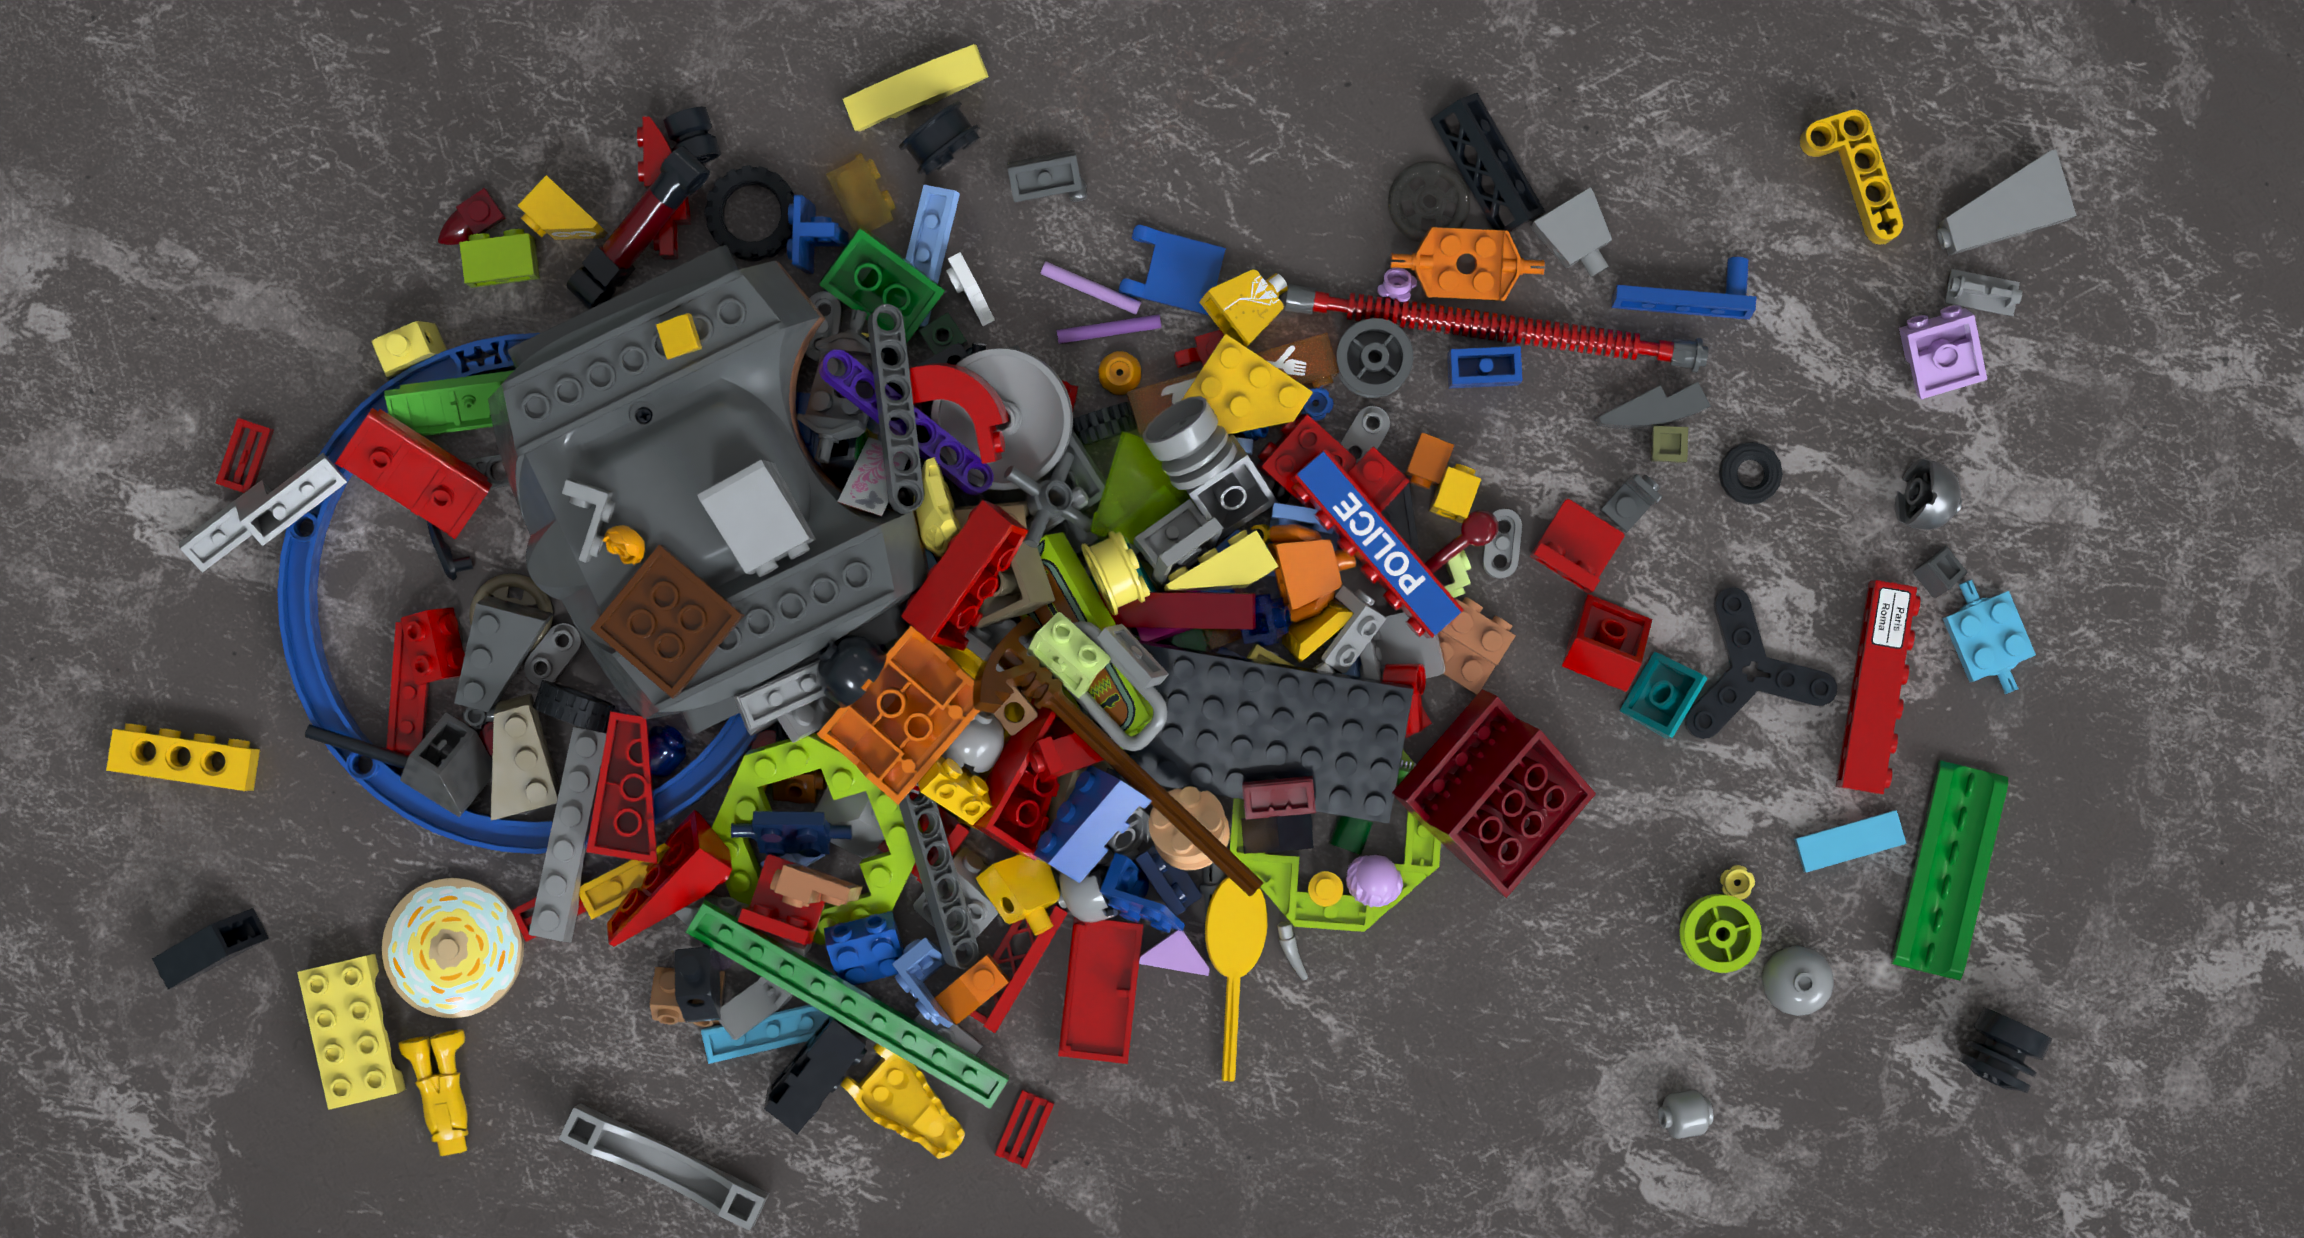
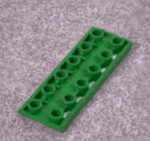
(1950, 870)

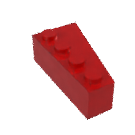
(965, 576)
(1016, 790)
(624, 796)

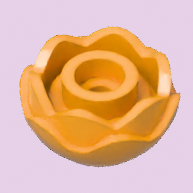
(1127, 381)
(625, 543)

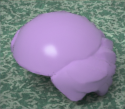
(1374, 880)

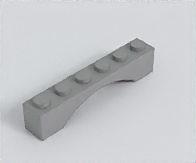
(562, 869)
(632, 1149)

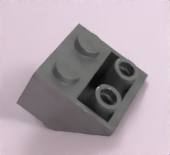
(449, 765)

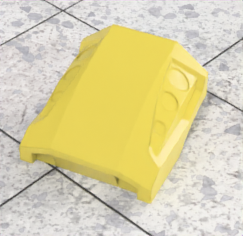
(935, 516)

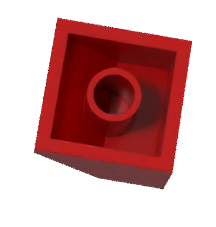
(1607, 643)

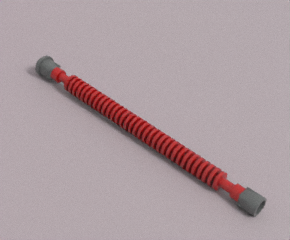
(1678, 352)

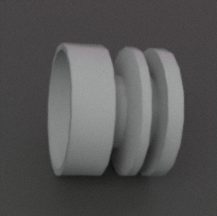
(1189, 443)

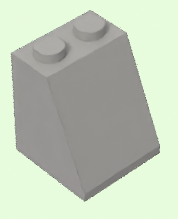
(758, 517)

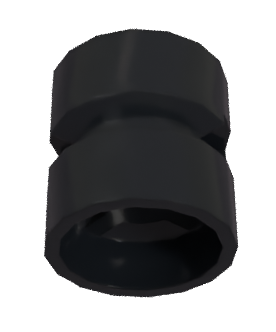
(691, 130)

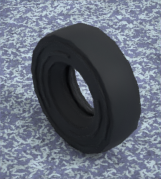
(1729, 476)

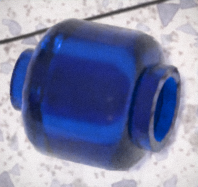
(666, 750)

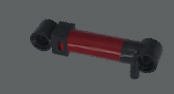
(613, 261)

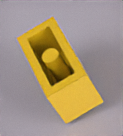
(1455, 493)

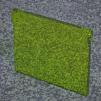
(1135, 492)

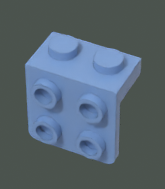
(916, 965)

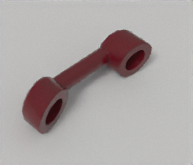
(1476, 530)

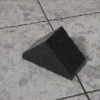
(1277, 834)

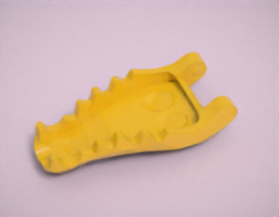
(903, 1101)

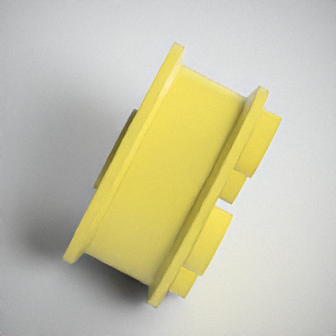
(1115, 571)

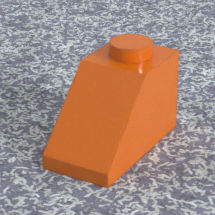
(972, 989)

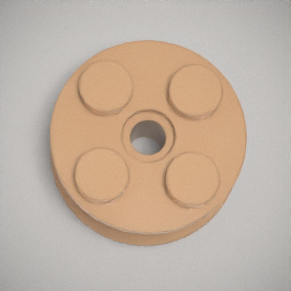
(1173, 845)

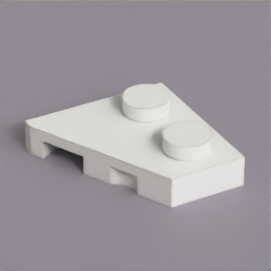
(964, 281)

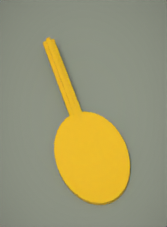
(1234, 943)

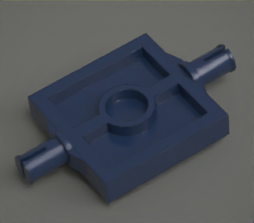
(791, 832)

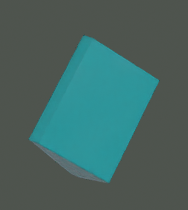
(1663, 695)

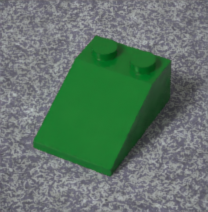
(874, 275)

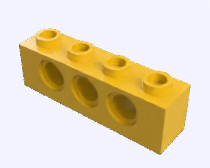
(128, 757)

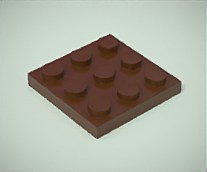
(667, 621)

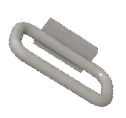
(1140, 670)

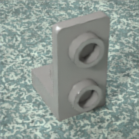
(583, 496)

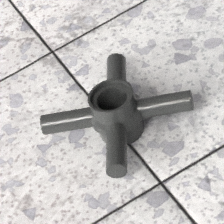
(1039, 503)

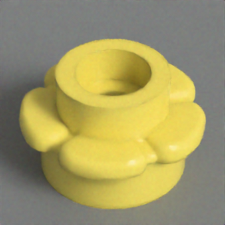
(1746, 882)

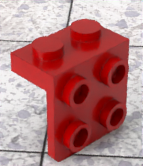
(1298, 446)

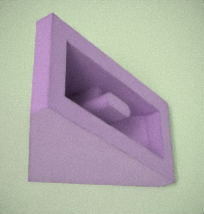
(1175, 953)

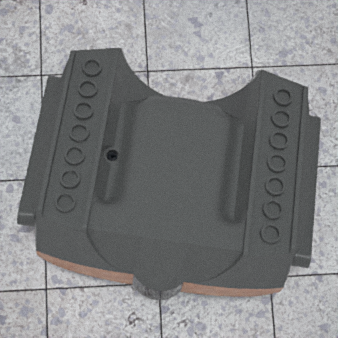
(656, 432)

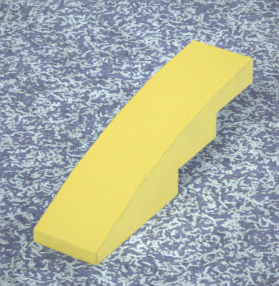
(915, 87)

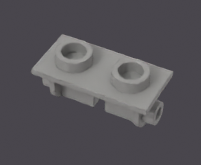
(1983, 292)

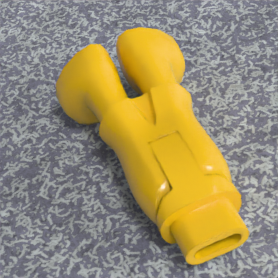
(440, 1092)

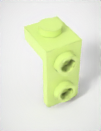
(1457, 571)

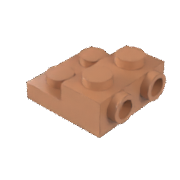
(1473, 646)
(807, 886)

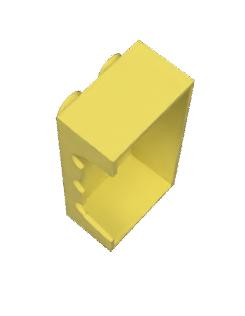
(349, 1032)

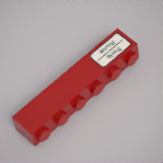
(1877, 687)

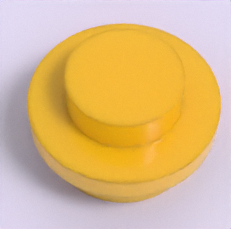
(1325, 888)

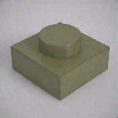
(1669, 444)

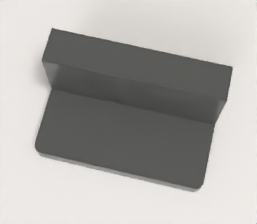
(1044, 176)

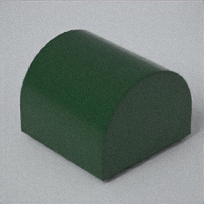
(1350, 833)

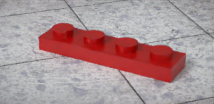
(407, 701)

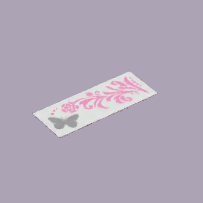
(867, 482)

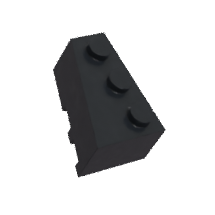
(814, 1073)

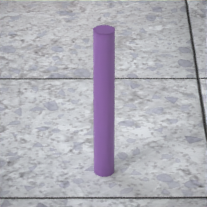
(1109, 329)

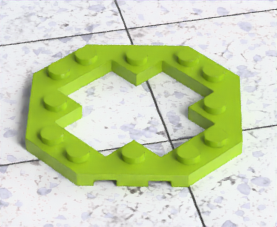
(883, 872)
(1281, 877)

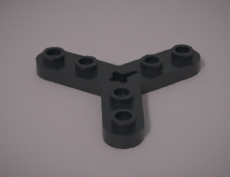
(1743, 647)

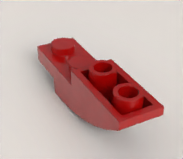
(655, 151)

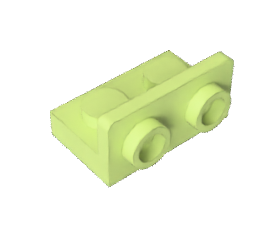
(1068, 654)

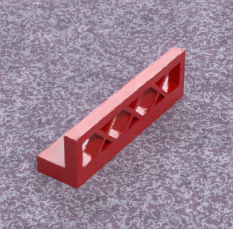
(1025, 969)

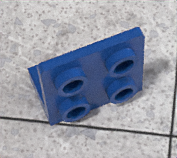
(1126, 889)

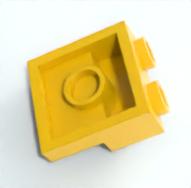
(956, 790)

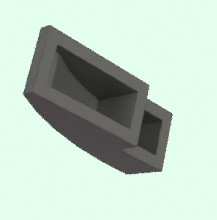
(1656, 409)

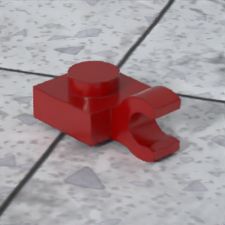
(1204, 348)

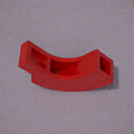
(969, 391)

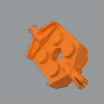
(1495, 269)

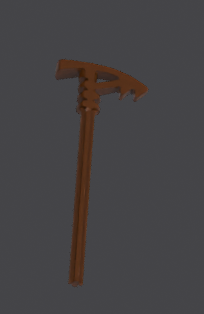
(995, 687)

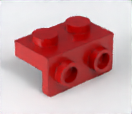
(433, 645)

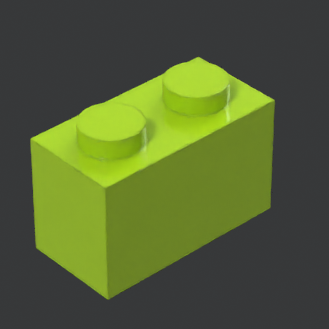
(499, 259)

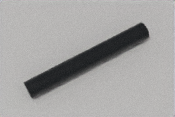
(356, 746)

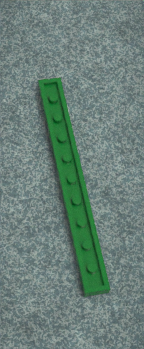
(847, 1004)

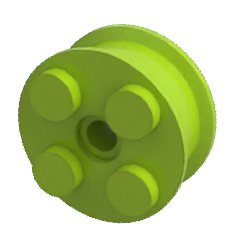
(1699, 931)

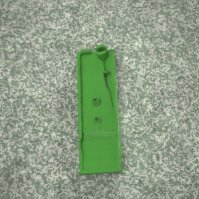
(445, 403)

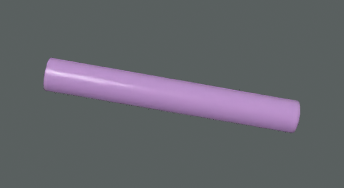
(1090, 288)

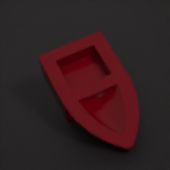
(472, 217)

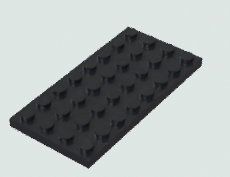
(1277, 721)

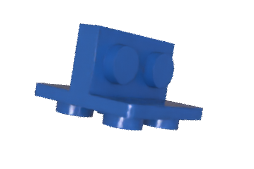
(811, 233)

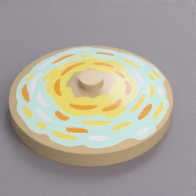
(452, 947)

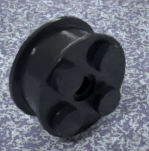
(939, 137)

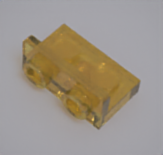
(860, 194)

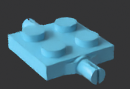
(1989, 636)

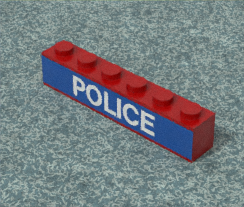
(1375, 544)

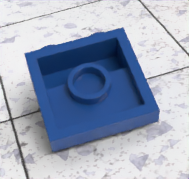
(864, 948)

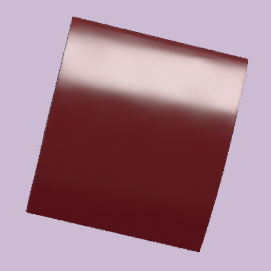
(1494, 792)

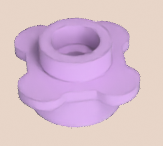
(1397, 284)

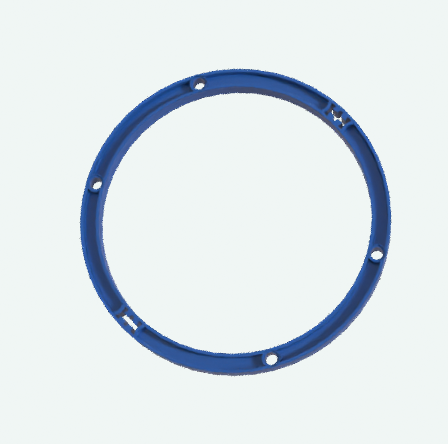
(326, 708)

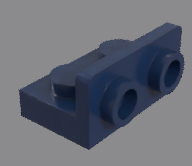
(1172, 884)

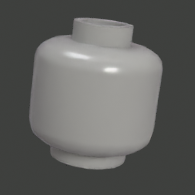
(1685, 1114)

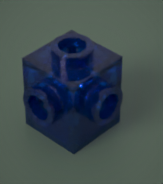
(1277, 623)

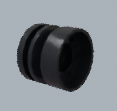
(2005, 1050)

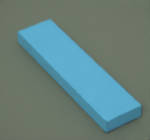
(776, 1031)

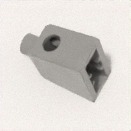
(1576, 232)

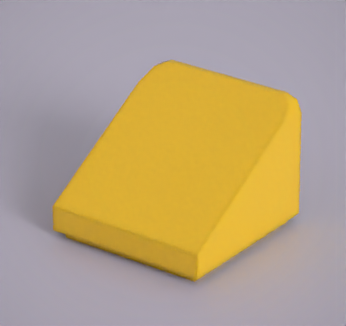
(679, 336)

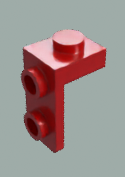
(1061, 756)

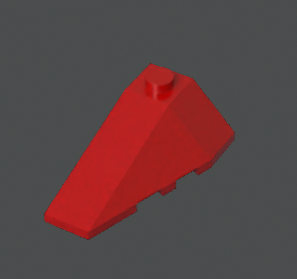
(683, 875)

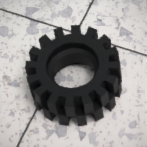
(1104, 423)

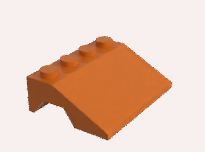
(904, 715)

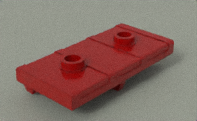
(414, 472)
(1100, 990)

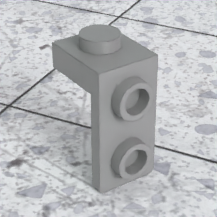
(1356, 632)
(752, 1007)

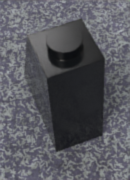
(210, 948)

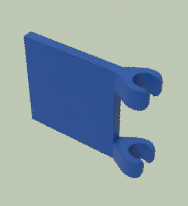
(1178, 271)

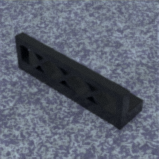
(1496, 158)

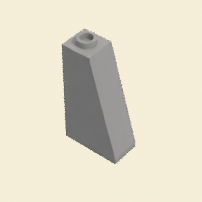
(2018, 205)

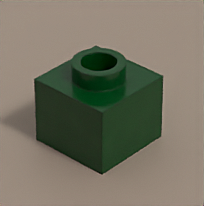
(944, 322)

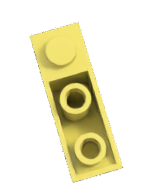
(1233, 568)

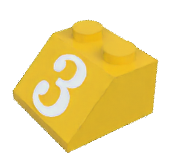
(555, 213)

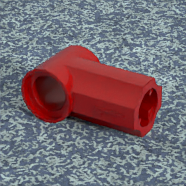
(1409, 675)

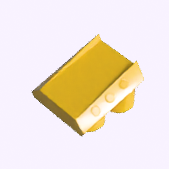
(1311, 633)

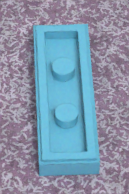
(1850, 841)

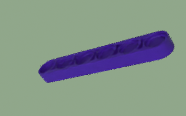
(937, 436)

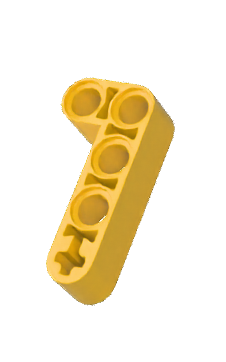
(1859, 178)

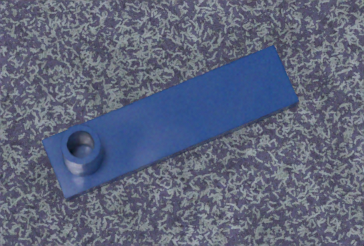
(1729, 305)

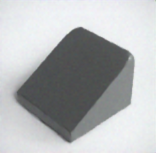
(1940, 572)

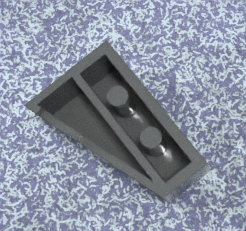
(495, 650)

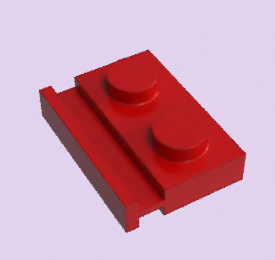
(1378, 478)

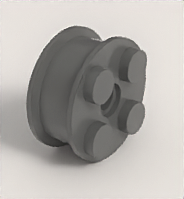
(1370, 378)

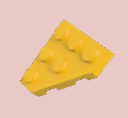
(1247, 389)

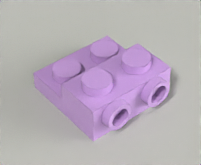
(1943, 351)

